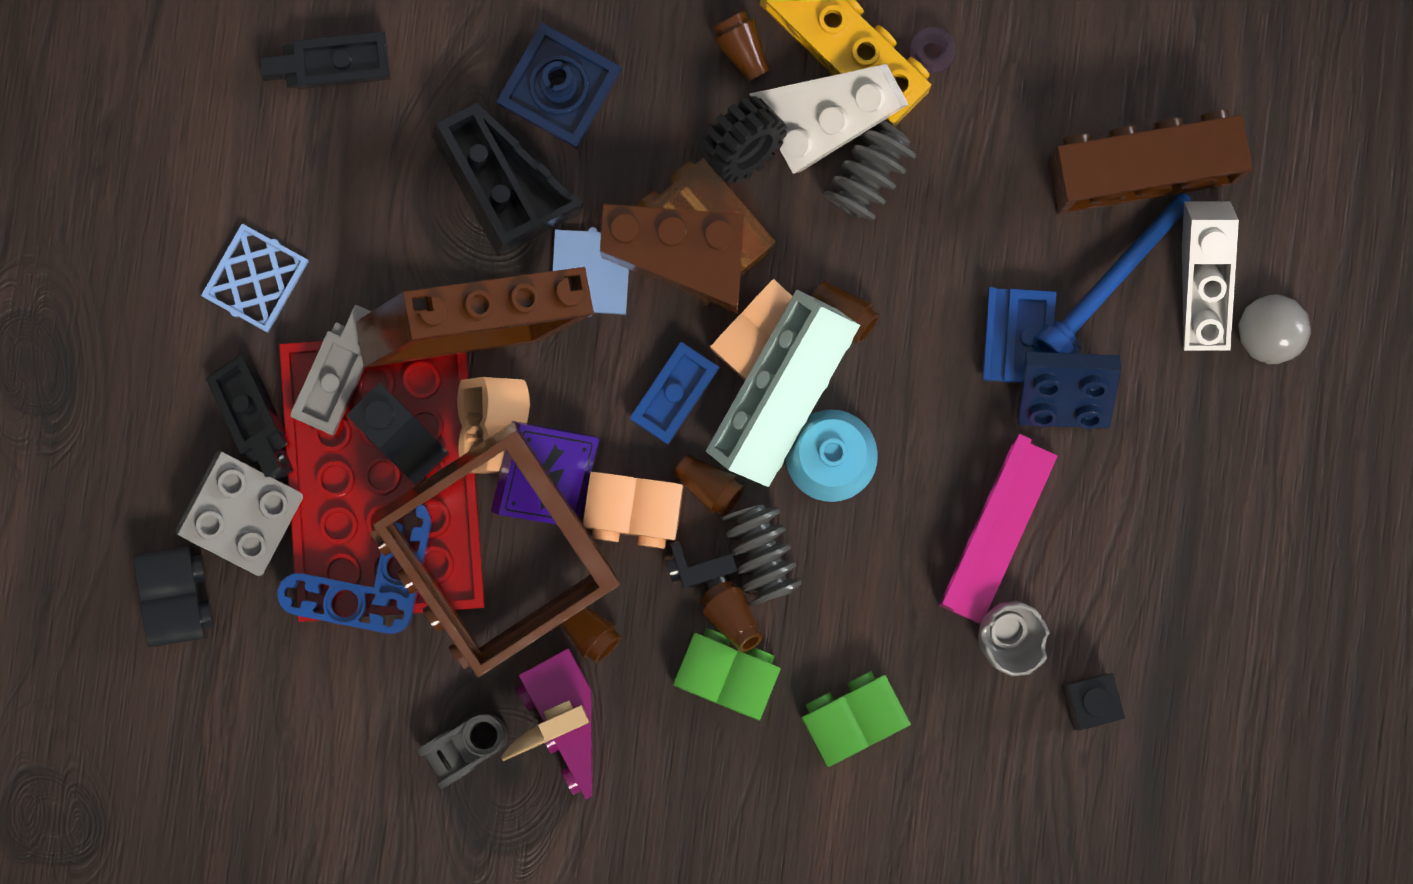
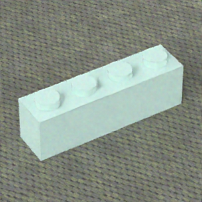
(782, 388)

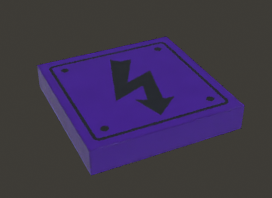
(567, 459)

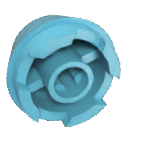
(832, 456)

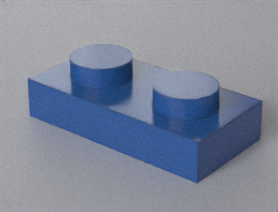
(674, 393)

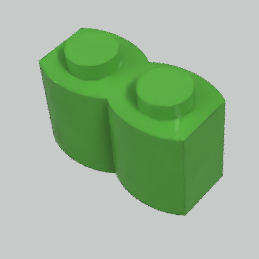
(726, 675)
(855, 719)

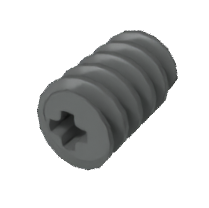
(870, 171)
(762, 553)

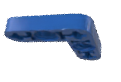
(384, 589)

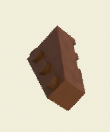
(679, 247)

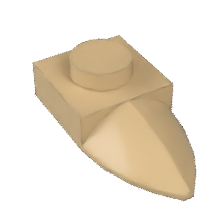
(559, 721)

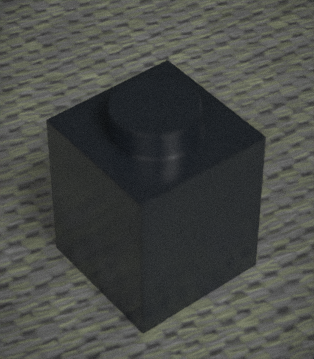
(1093, 701)

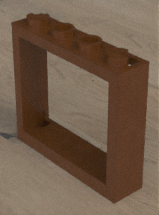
(474, 316)
(439, 610)

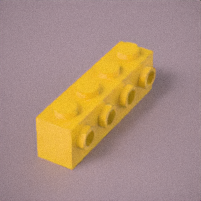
(847, 43)

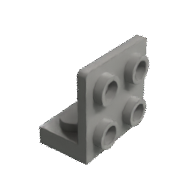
(239, 513)

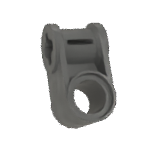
(461, 749)

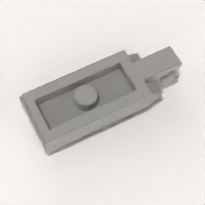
(332, 377)

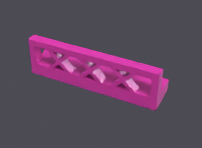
(998, 529)

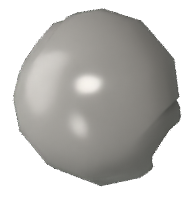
(1274, 329)
(1013, 638)

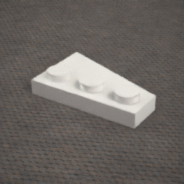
(832, 111)

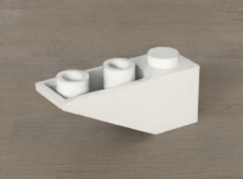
(1208, 274)

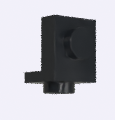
(706, 573)

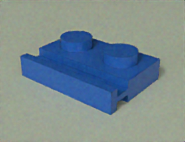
(1011, 325)

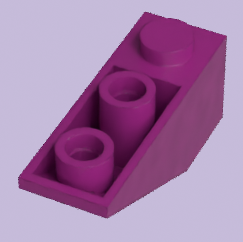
(549, 686)

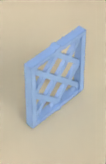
(237, 309)

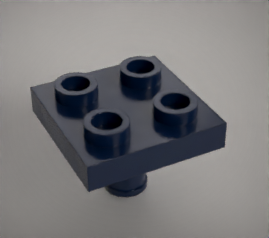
(559, 85)
(1068, 389)

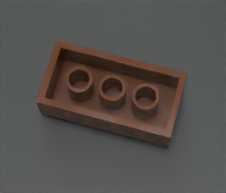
(1149, 163)

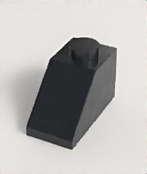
(397, 434)

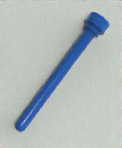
(1061, 335)

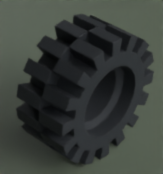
(743, 139)

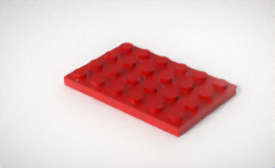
(351, 479)

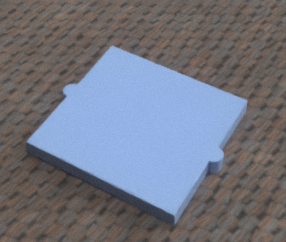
(606, 279)

